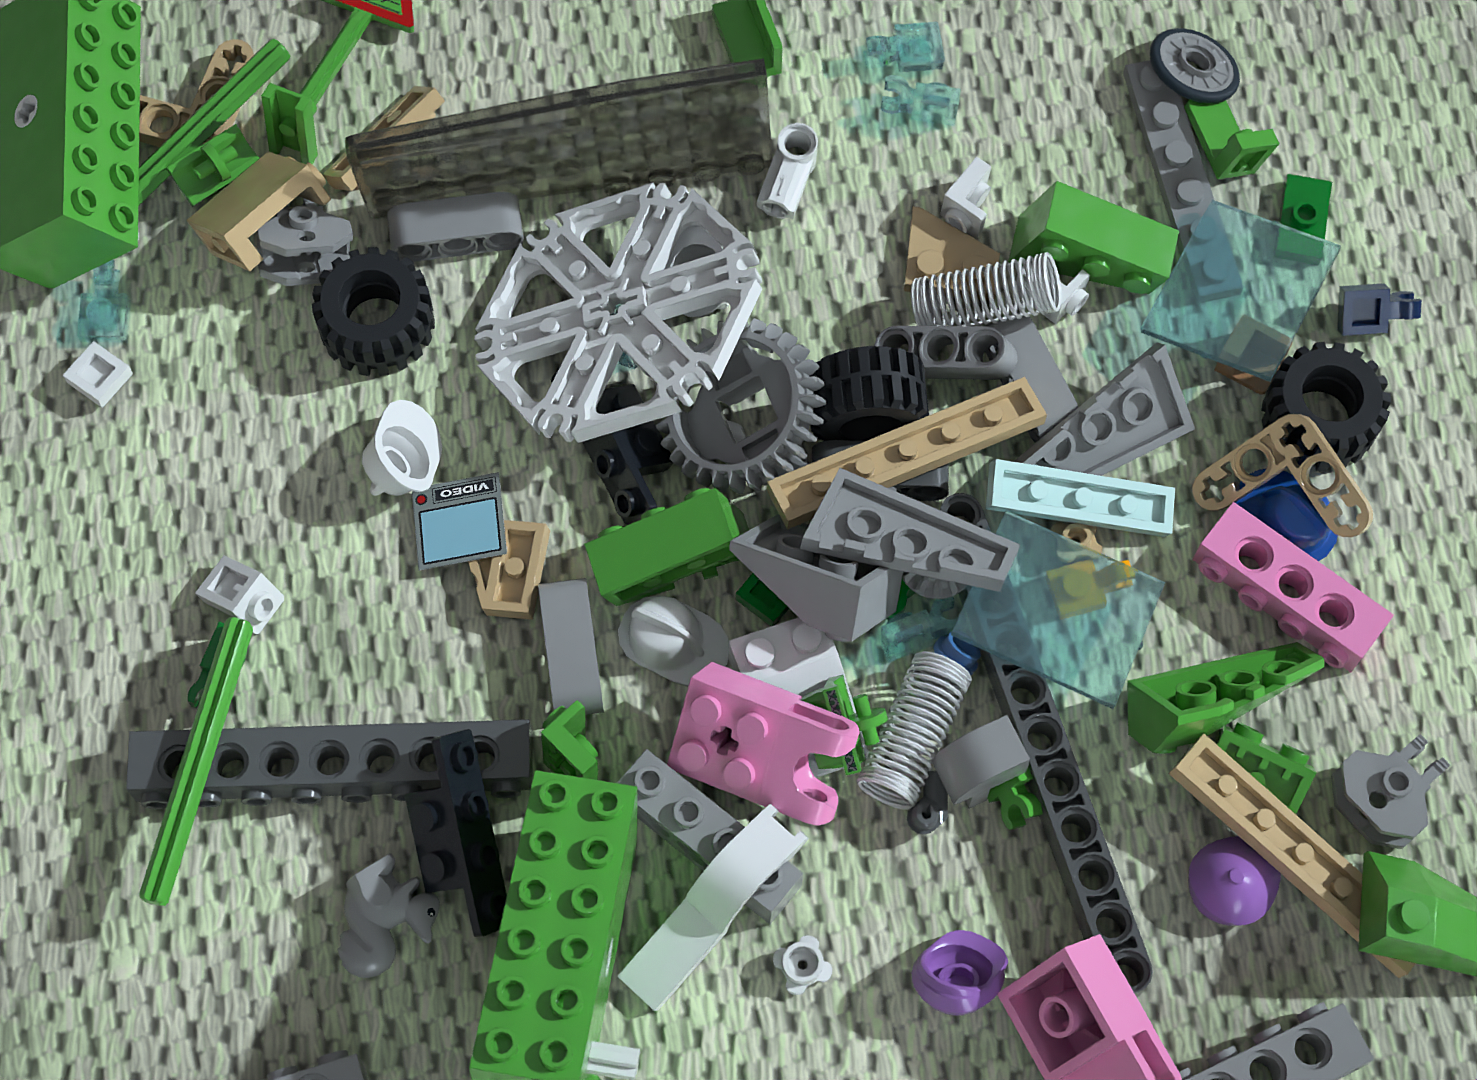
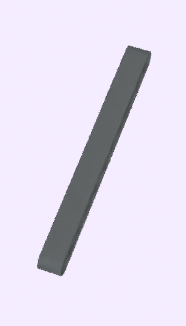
(1066, 809)

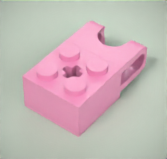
(759, 742)
(1085, 1019)

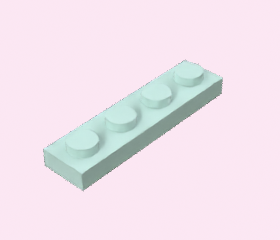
(1080, 498)

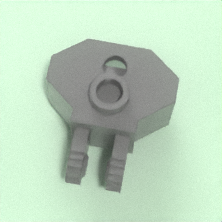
(302, 244)
(1386, 793)

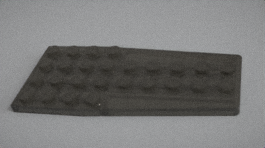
(575, 140)

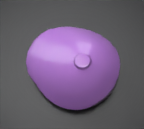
(1232, 882)
(959, 972)

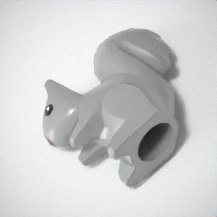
(376, 906)

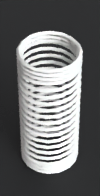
(927, 303)
(951, 682)

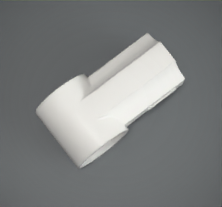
(788, 172)

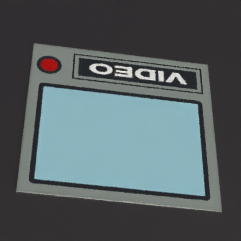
(459, 521)

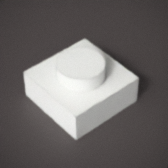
(97, 374)

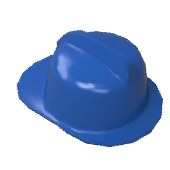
(1290, 513)

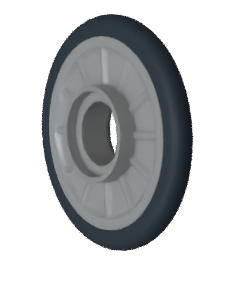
(1212, 84)

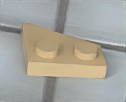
(941, 248)
(510, 581)

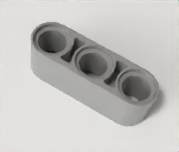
(455, 226)
(967, 355)
(1039, 370)
(570, 645)

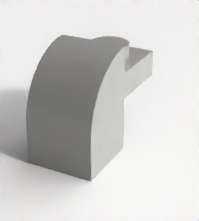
(981, 761)

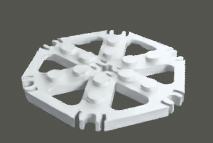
(638, 329)

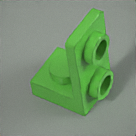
(1227, 147)

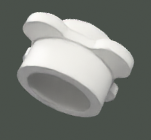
(806, 951)

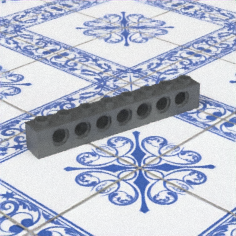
(157, 753)

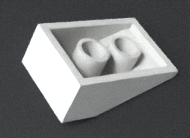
(791, 659)

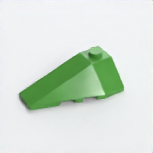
(1201, 698)
(1416, 915)

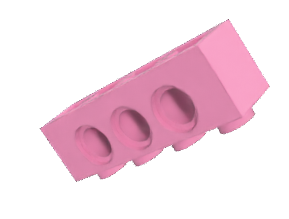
(1284, 563)

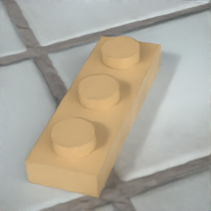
(415, 106)

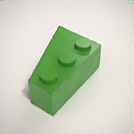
(1096, 237)
(666, 547)

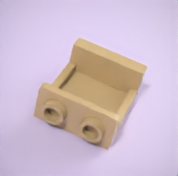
(251, 202)

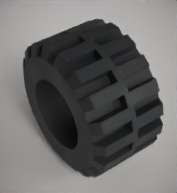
(369, 278)
(1343, 377)
(869, 392)

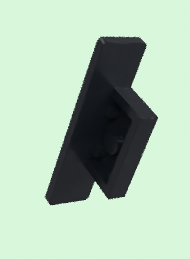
(627, 456)
(457, 834)

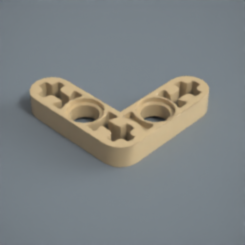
(214, 79)
(1279, 458)

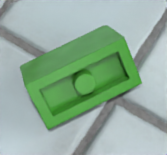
(749, 33)

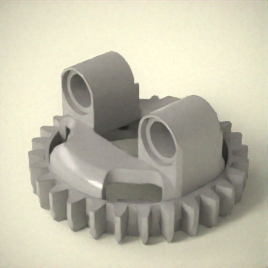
(772, 451)

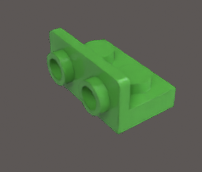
(565, 744)
(1279, 771)

